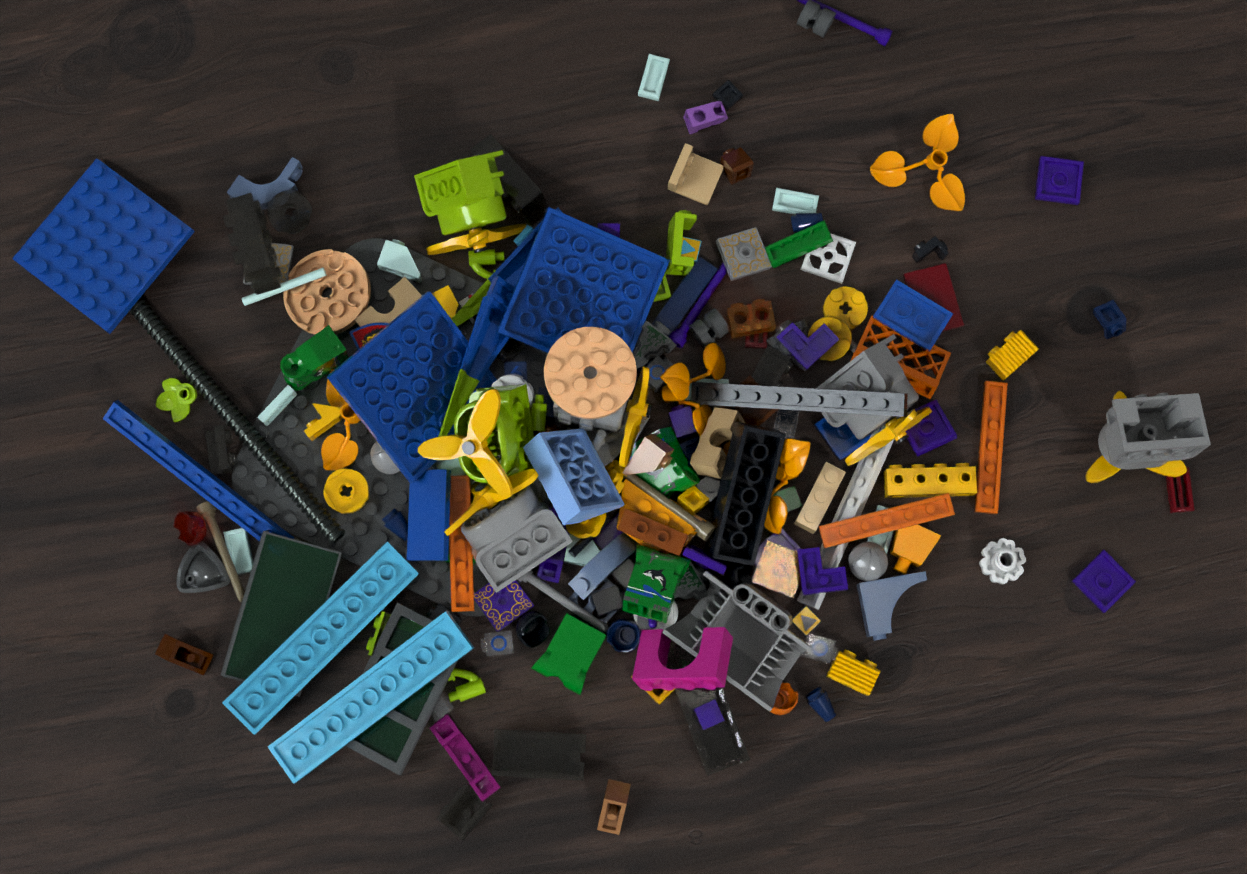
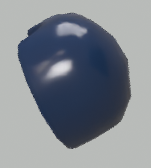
(623, 635)

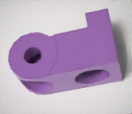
(704, 116)

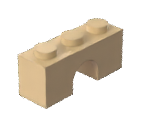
(404, 296)
(708, 457)
(819, 498)

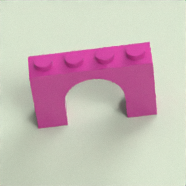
(706, 671)

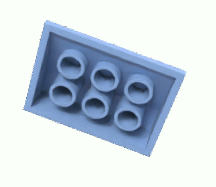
(572, 475)

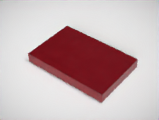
(936, 286)

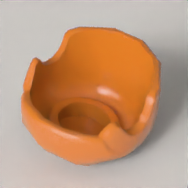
(785, 700)

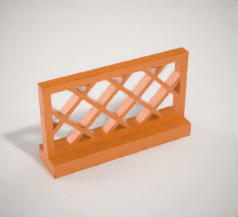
(921, 383)

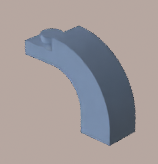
(266, 192)
(603, 565)

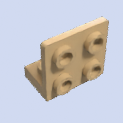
(695, 176)

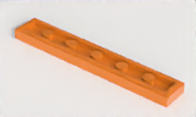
(991, 447)
(886, 520)
(460, 550)

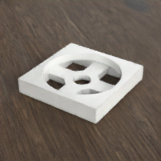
(837, 258)

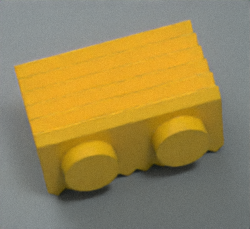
(1011, 355)
(854, 673)

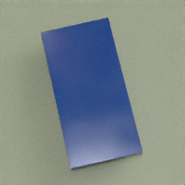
(429, 516)

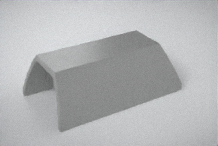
(760, 648)

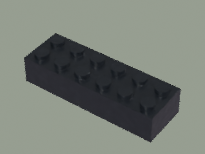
(745, 493)

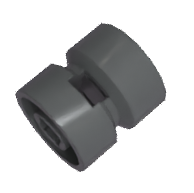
(816, 18)
(709, 328)

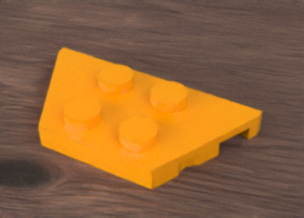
(642, 503)

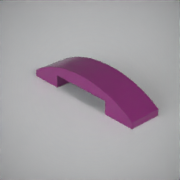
(465, 757)

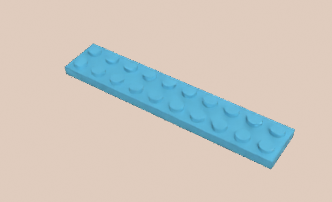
(320, 638)
(370, 697)

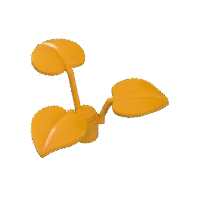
(943, 137)
(678, 383)
(337, 449)
(791, 465)

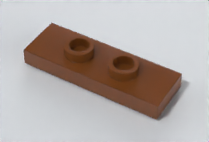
(652, 532)

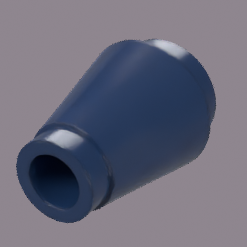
(804, 220)
(397, 524)
(820, 702)

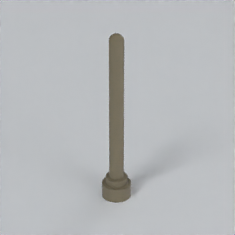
(208, 510)
(703, 528)

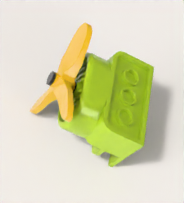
(465, 198)
(488, 437)

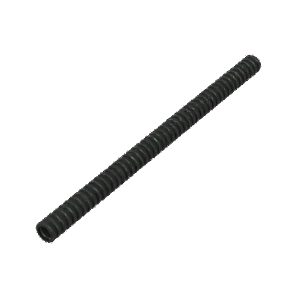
(237, 422)

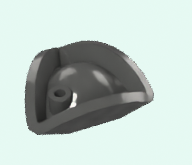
(201, 571)

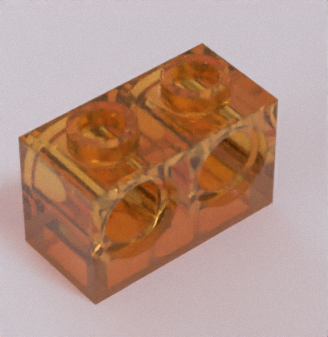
(752, 324)

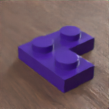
(806, 349)
(819, 580)

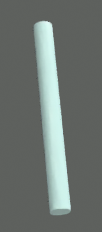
(303, 279)

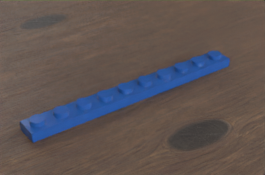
(190, 471)

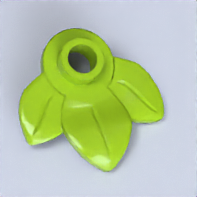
(173, 398)

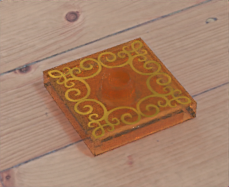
(778, 569)

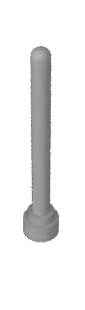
(563, 600)

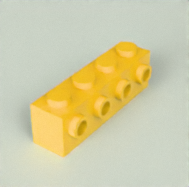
(929, 482)

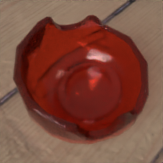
(191, 527)

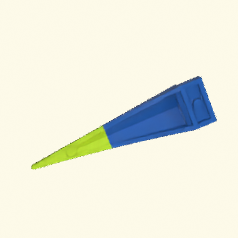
(508, 270)
(482, 348)

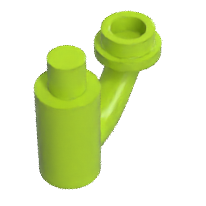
(485, 257)
(538, 413)
(468, 690)

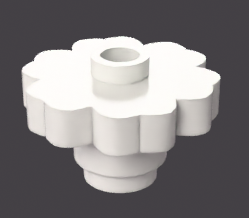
(992, 565)

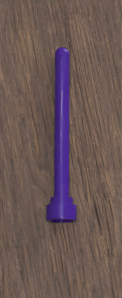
(881, 35)
(679, 335)

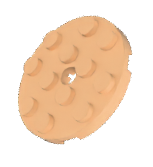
(348, 298)
(595, 396)

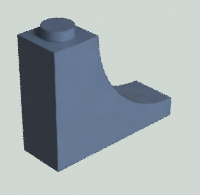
(879, 599)

